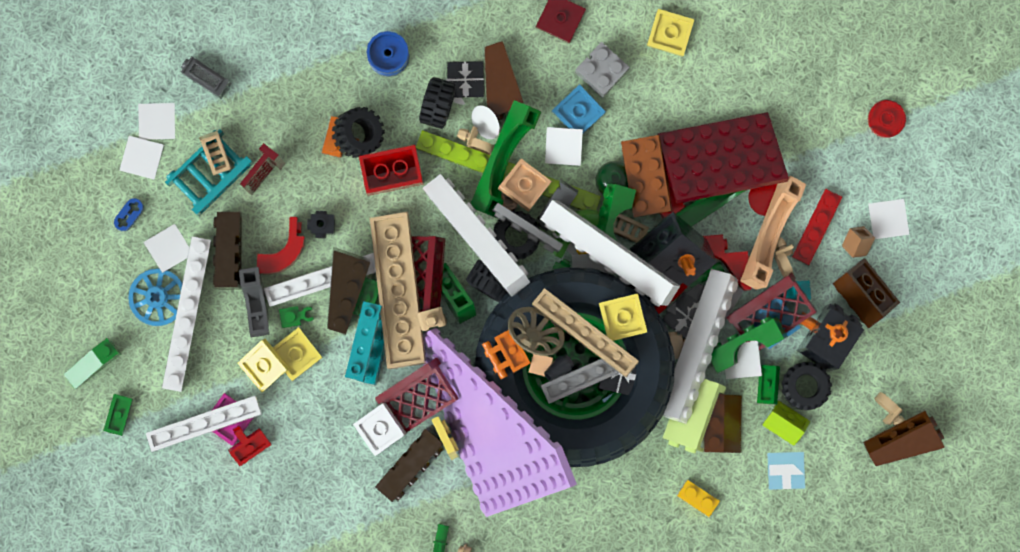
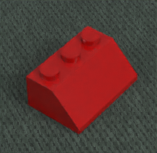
(391, 170)

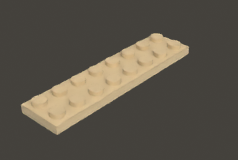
(397, 290)

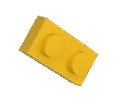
(698, 498)

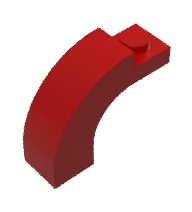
(281, 261)

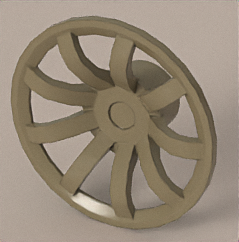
(532, 335)

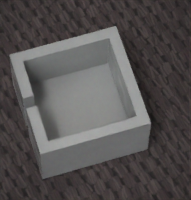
(602, 70)

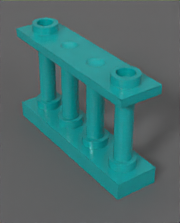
(214, 191)
(367, 346)

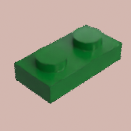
(368, 294)
(768, 385)
(118, 414)

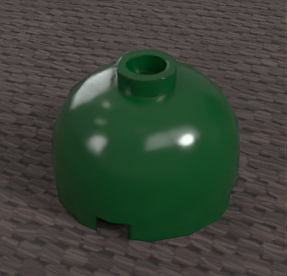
(611, 173)

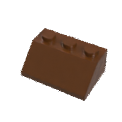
(866, 293)
(724, 427)

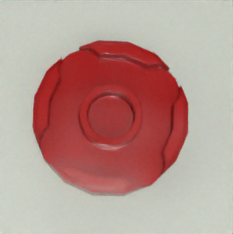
(882, 123)

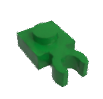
(292, 317)

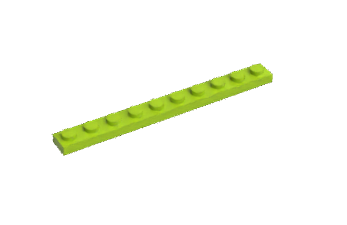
(478, 160)

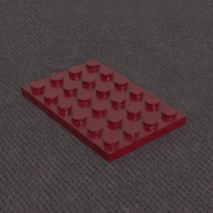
(722, 157)

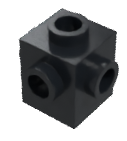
(328, 227)

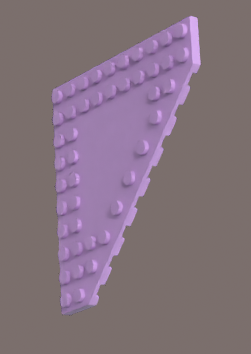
(499, 444)

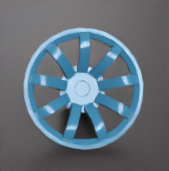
(155, 297)

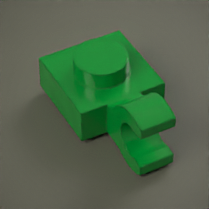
(563, 264)

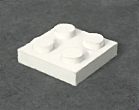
(379, 429)

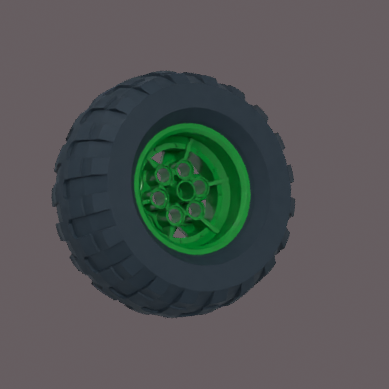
(594, 429)

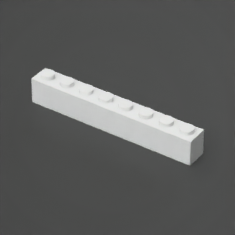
(476, 235)
(610, 253)
(186, 314)
(700, 344)

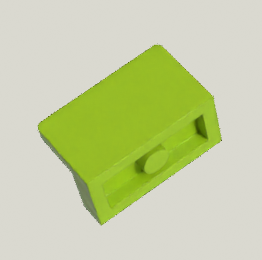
(786, 423)

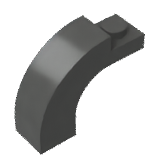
(255, 301)

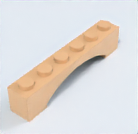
(759, 265)

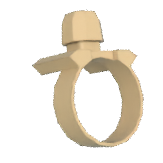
(474, 143)
(780, 257)
(431, 318)
(891, 407)

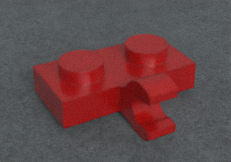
(249, 445)

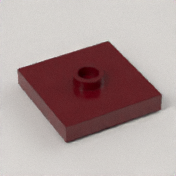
(560, 19)

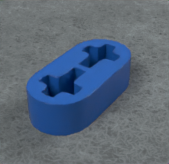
(125, 211)

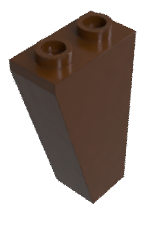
(500, 81)
(905, 440)

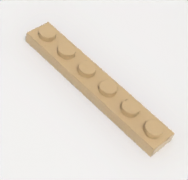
(585, 333)

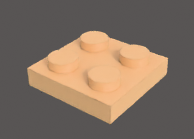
(524, 185)

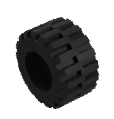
(437, 102)
(370, 125)
(522, 251)
(485, 282)
(823, 386)

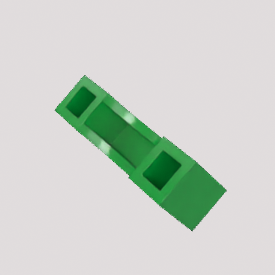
(616, 200)
(768, 334)

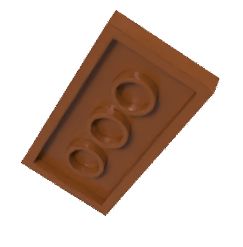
(647, 175)

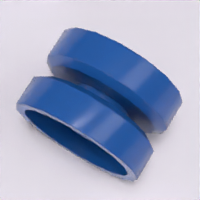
(392, 64)

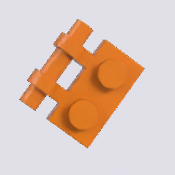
(513, 353)

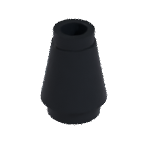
(560, 367)

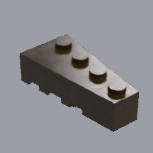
(228, 250)
(345, 287)
(409, 465)

